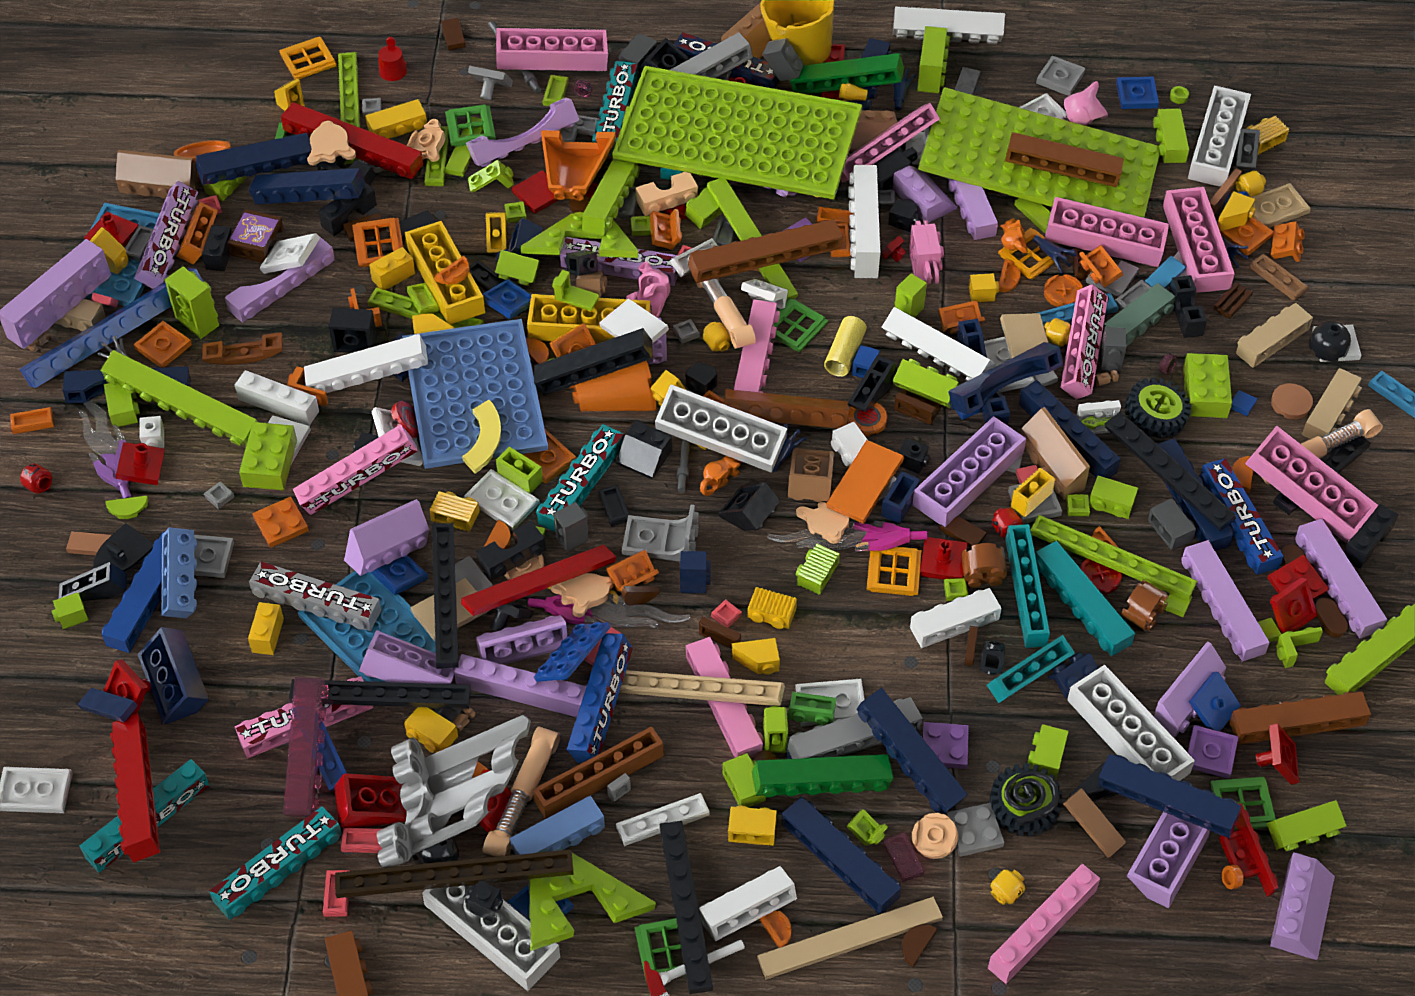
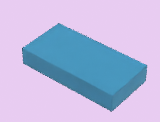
(1165, 272)

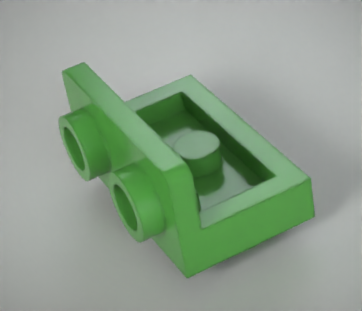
(812, 708)

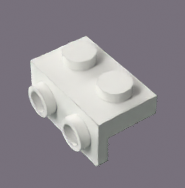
(1098, 410)

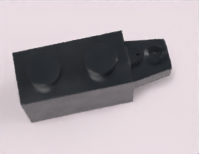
(892, 163)

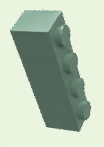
(1143, 312)

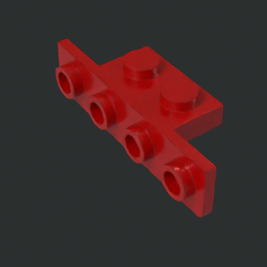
(1245, 852)

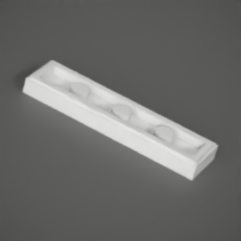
(647, 824)

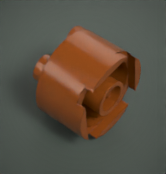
(984, 565)
(1144, 605)

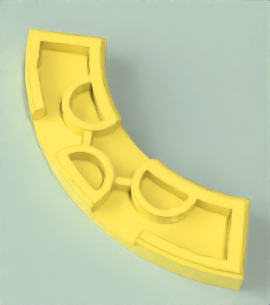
(488, 438)

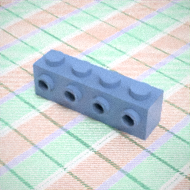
(178, 573)
(561, 829)

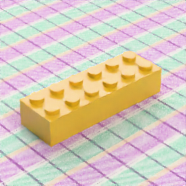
(433, 252)
(553, 318)

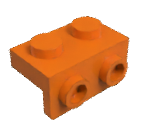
(665, 229)
(1287, 241)
(1101, 265)
(951, 315)
(632, 571)

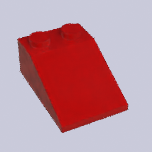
(368, 801)

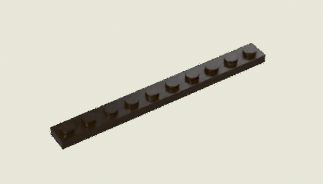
(453, 873)

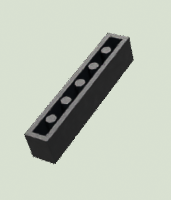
(593, 361)

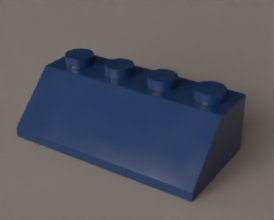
(172, 675)

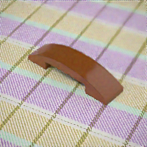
(243, 353)

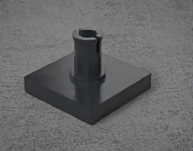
(513, 609)

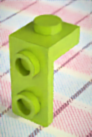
(490, 173)
(573, 295)
(1289, 639)

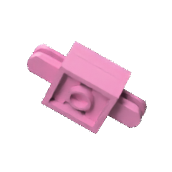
(926, 251)

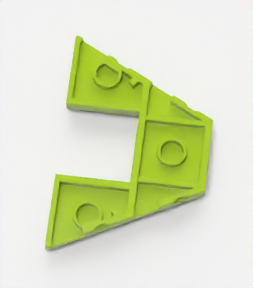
(551, 240)
(548, 922)

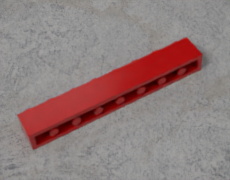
(367, 145)
(135, 789)

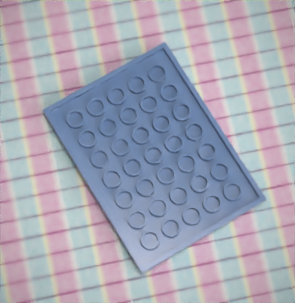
(464, 372)

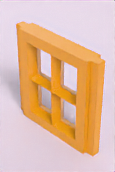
(305, 46)
(1038, 268)
(913, 571)

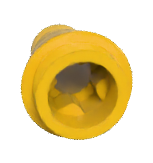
(851, 92)

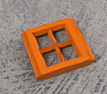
(360, 242)

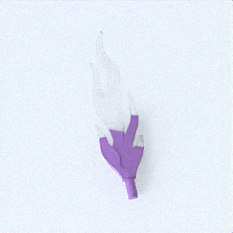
(105, 446)

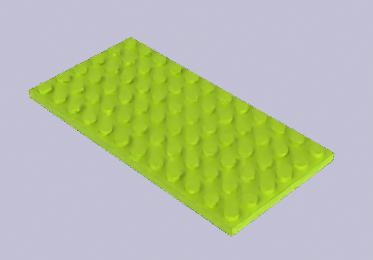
(738, 132)
(974, 138)

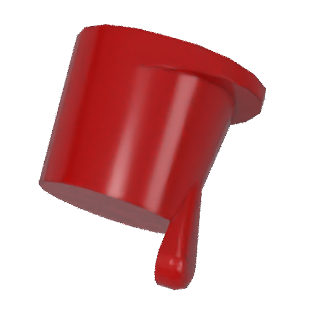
(391, 61)

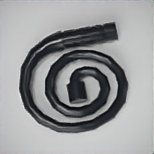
(1029, 791)

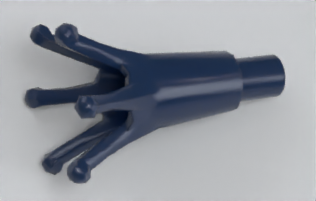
(900, 90)
(1232, 250)
(1054, 251)
(787, 447)

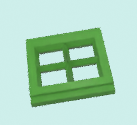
(454, 127)
(808, 334)
(1243, 784)
(645, 947)

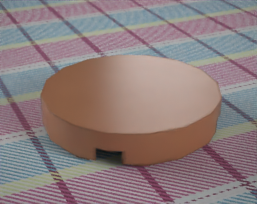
(1292, 401)

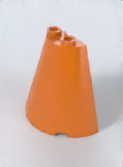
(573, 164)
(617, 391)

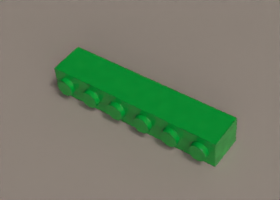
(858, 72)
(822, 775)

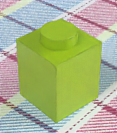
(69, 611)

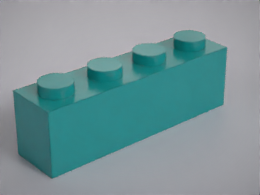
(1030, 669)

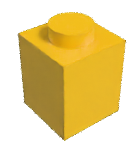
(983, 287)

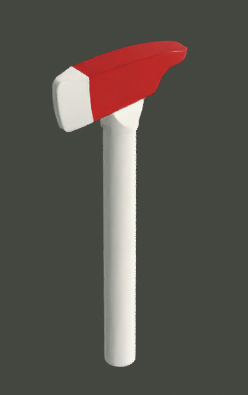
(657, 981)

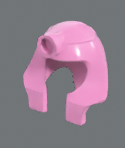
(1084, 106)
(652, 287)

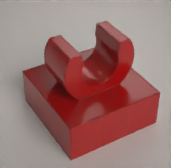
(894, 249)

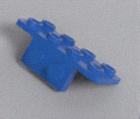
(572, 652)

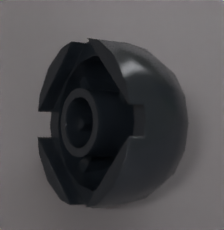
(1330, 341)
(440, 852)

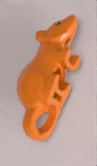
(1013, 236)
(717, 472)

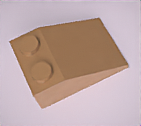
(810, 474)

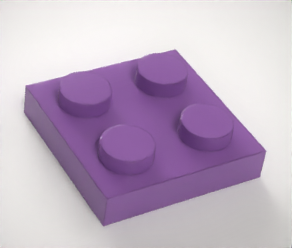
(948, 743)
(1212, 751)

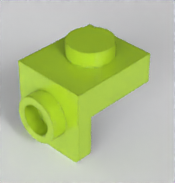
(866, 828)

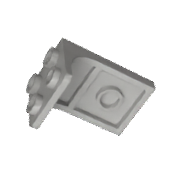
(661, 536)

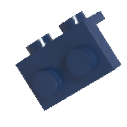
(1073, 671)

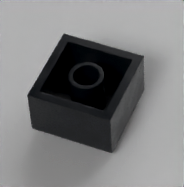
(352, 329)

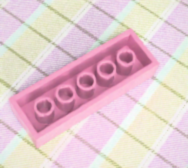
(551, 49)
(1117, 232)
(1198, 239)
(1311, 484)

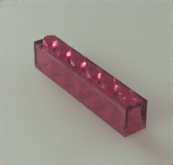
(304, 747)

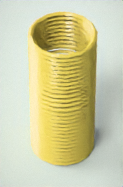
(845, 346)

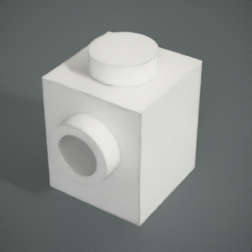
(152, 431)

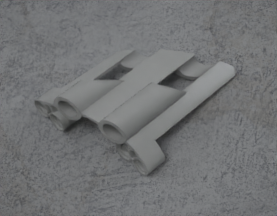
(444, 785)

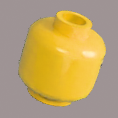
(1251, 182)
(1057, 332)
(716, 336)
(1007, 886)

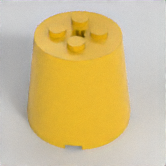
(804, 24)

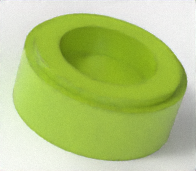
(1179, 95)

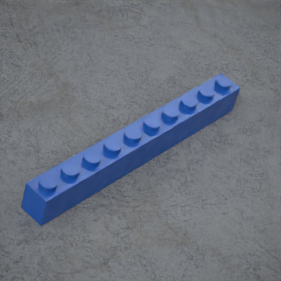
(91, 339)

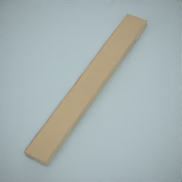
(703, 688)
(849, 938)

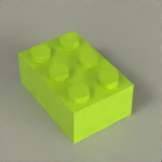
(932, 59)
(192, 302)
(1207, 385)
(268, 456)

